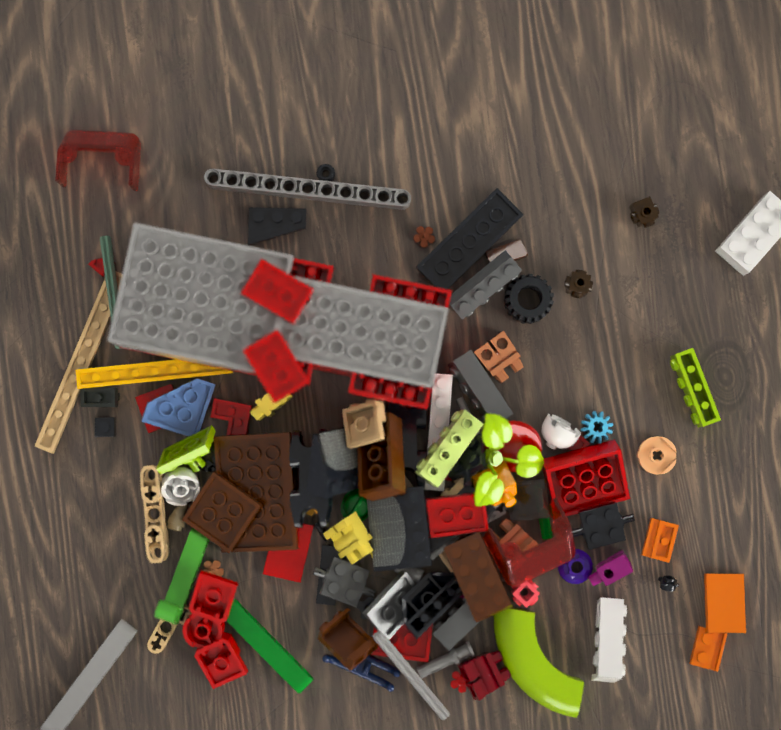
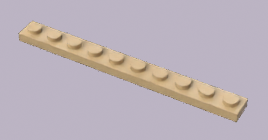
(81, 359)

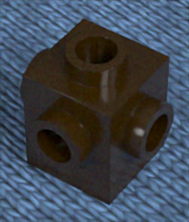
(644, 206)
(573, 288)

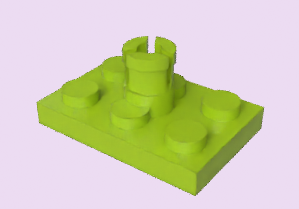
(187, 452)

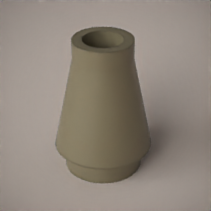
(175, 520)

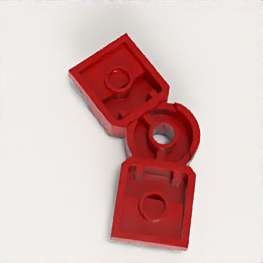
(216, 649)

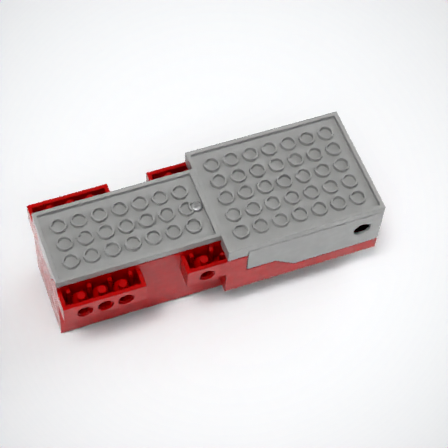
(187, 305)

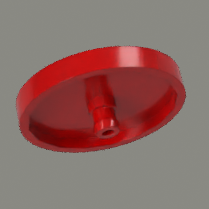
(521, 435)

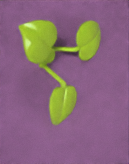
(529, 463)

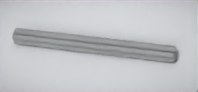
(411, 675)

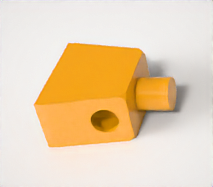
(509, 484)

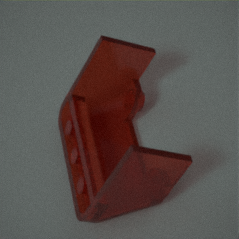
(124, 145)
(524, 566)

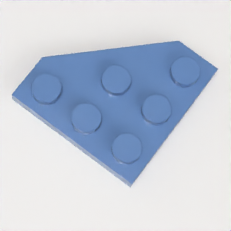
(181, 408)

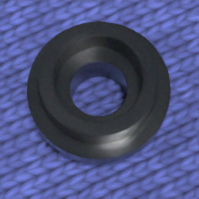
(325, 167)

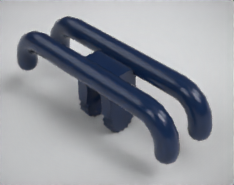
(363, 670)

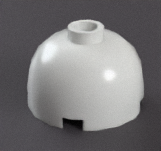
(558, 432)
(180, 486)

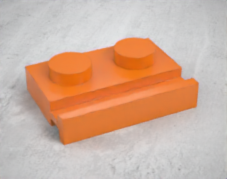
(659, 540)
(708, 649)

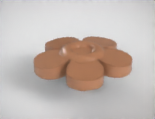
(213, 568)

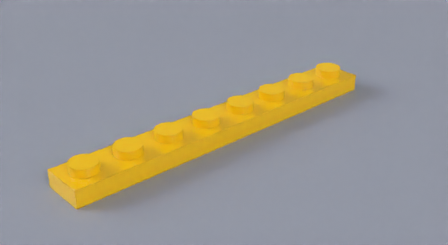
(142, 373)

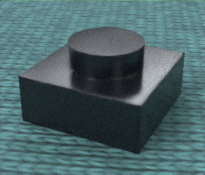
(105, 427)

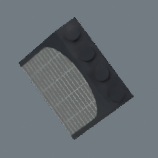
(332, 465)
(400, 531)

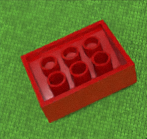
(587, 477)

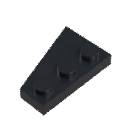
(274, 222)

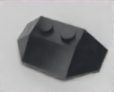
(429, 601)

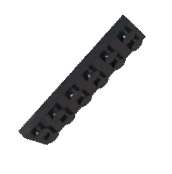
(469, 240)

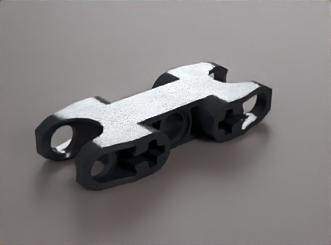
(412, 419)
(301, 500)

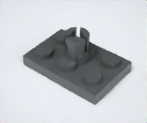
(386, 609)

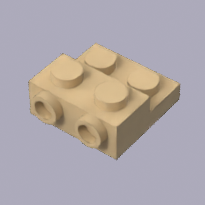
(364, 423)

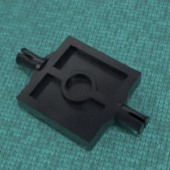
(470, 461)
(602, 525)

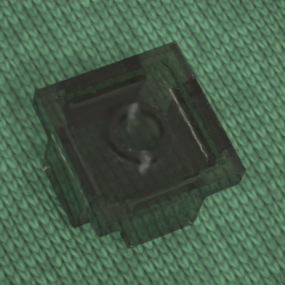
(530, 501)

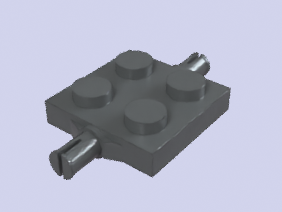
(344, 582)

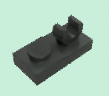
(99, 397)

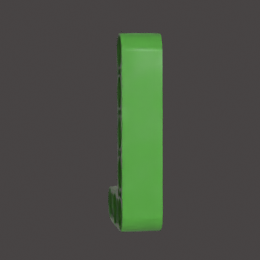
(183, 579)

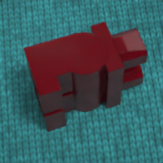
(484, 674)

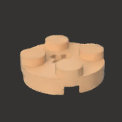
(667, 455)

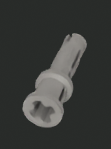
(455, 656)

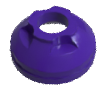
(576, 578)

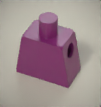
(617, 563)

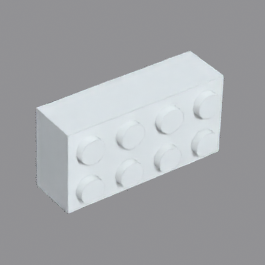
(753, 235)

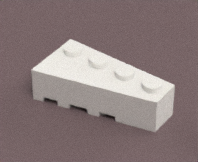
(609, 640)

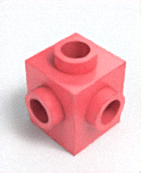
(528, 599)

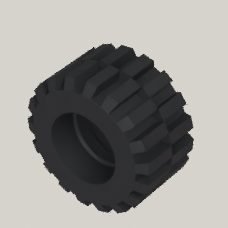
(536, 284)

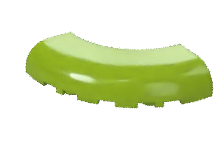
(529, 666)

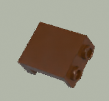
(346, 639)

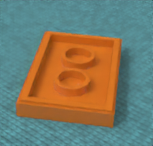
(725, 603)

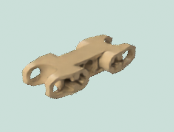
(159, 525)

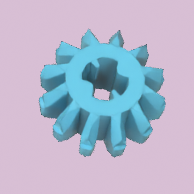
(598, 435)

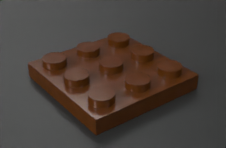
(222, 512)

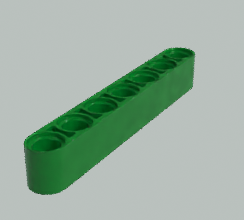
(269, 648)

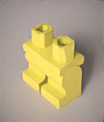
(266, 406)
(350, 538)

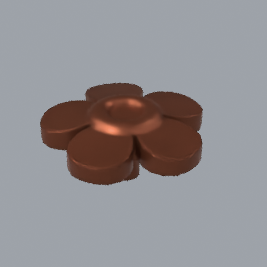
(424, 236)

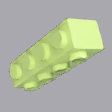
(448, 448)

